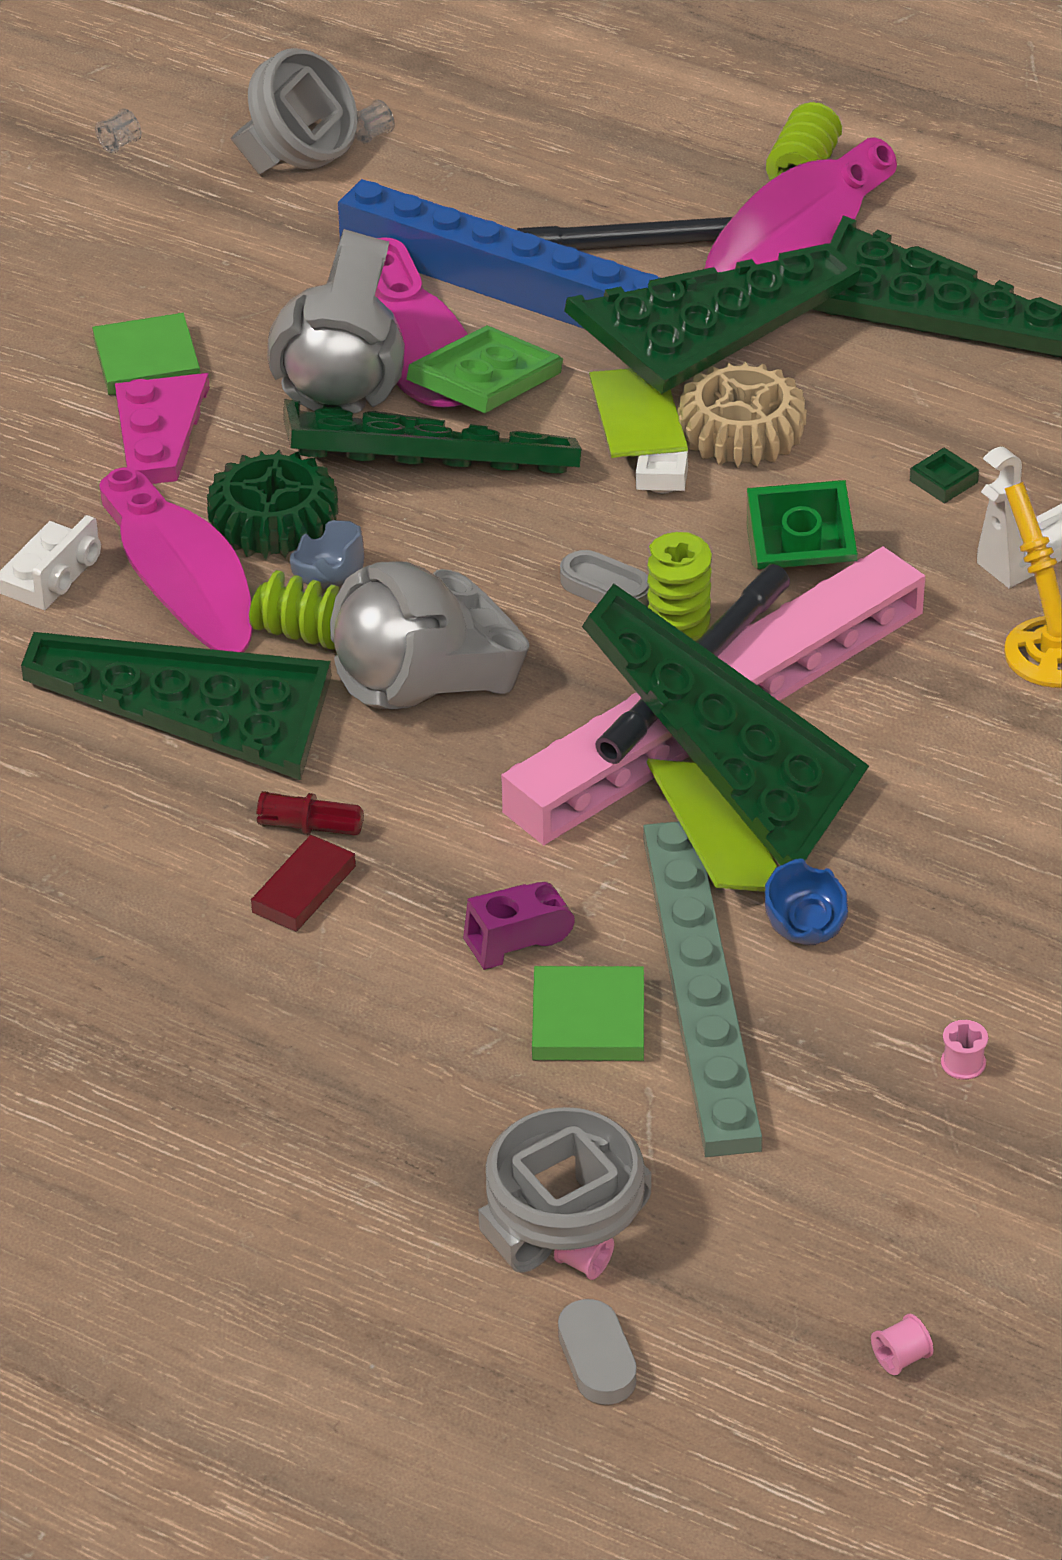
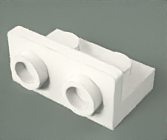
(50, 562)

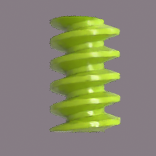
(806, 137)
(681, 581)
(294, 611)

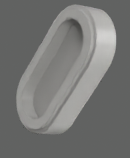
(592, 574)
(597, 1351)

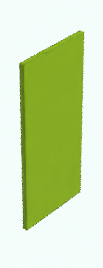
(636, 415)
(715, 830)

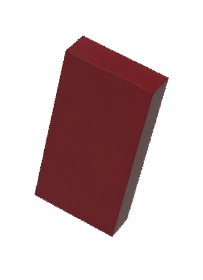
(303, 883)

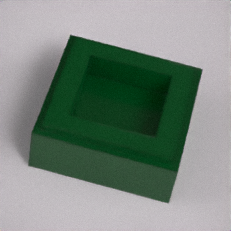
(944, 475)

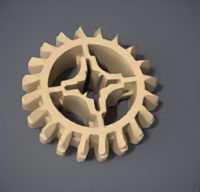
(742, 414)

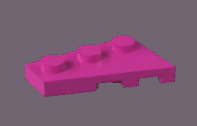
(157, 422)

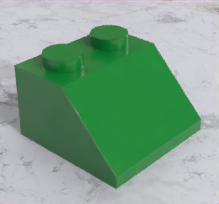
(800, 524)

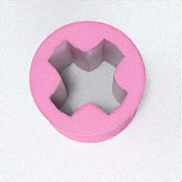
(964, 1049)
(587, 1260)
(902, 1344)

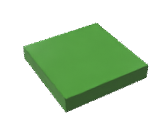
(145, 349)
(588, 1013)

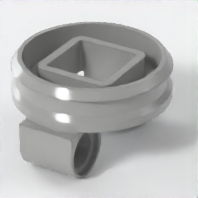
(284, 100)
(521, 1213)

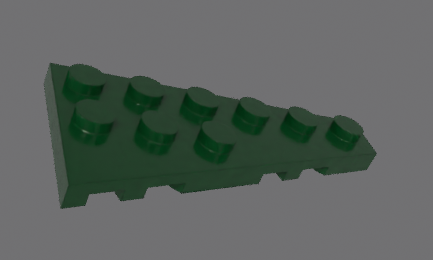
(938, 295)
(706, 315)
(419, 437)
(219, 698)
(754, 749)

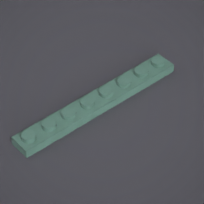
(702, 994)

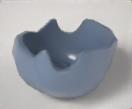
(331, 556)

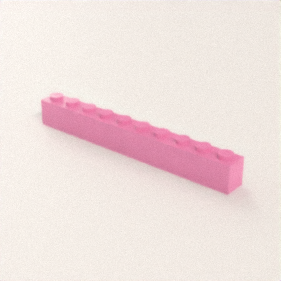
(776, 653)

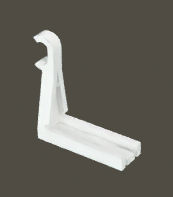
(1000, 536)

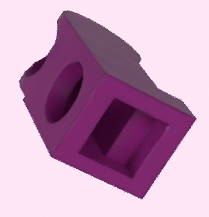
(515, 920)

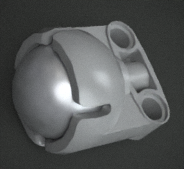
(338, 338)
(421, 635)

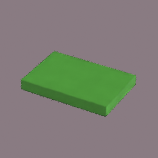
(485, 368)

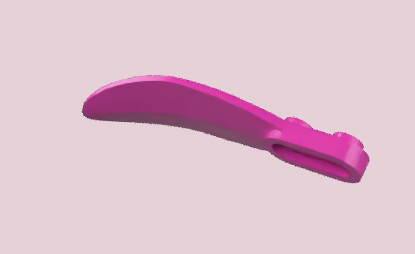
(802, 206)
(420, 315)
(181, 561)

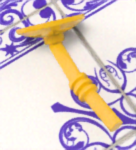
(1050, 634)

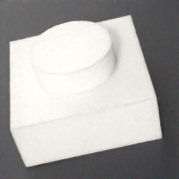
(662, 472)

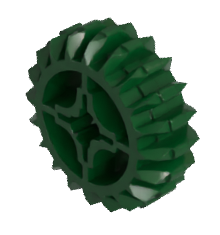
(271, 502)

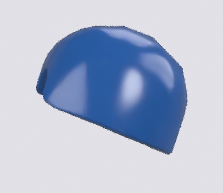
(805, 903)

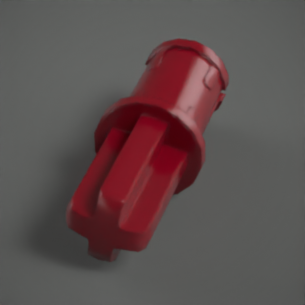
(309, 814)

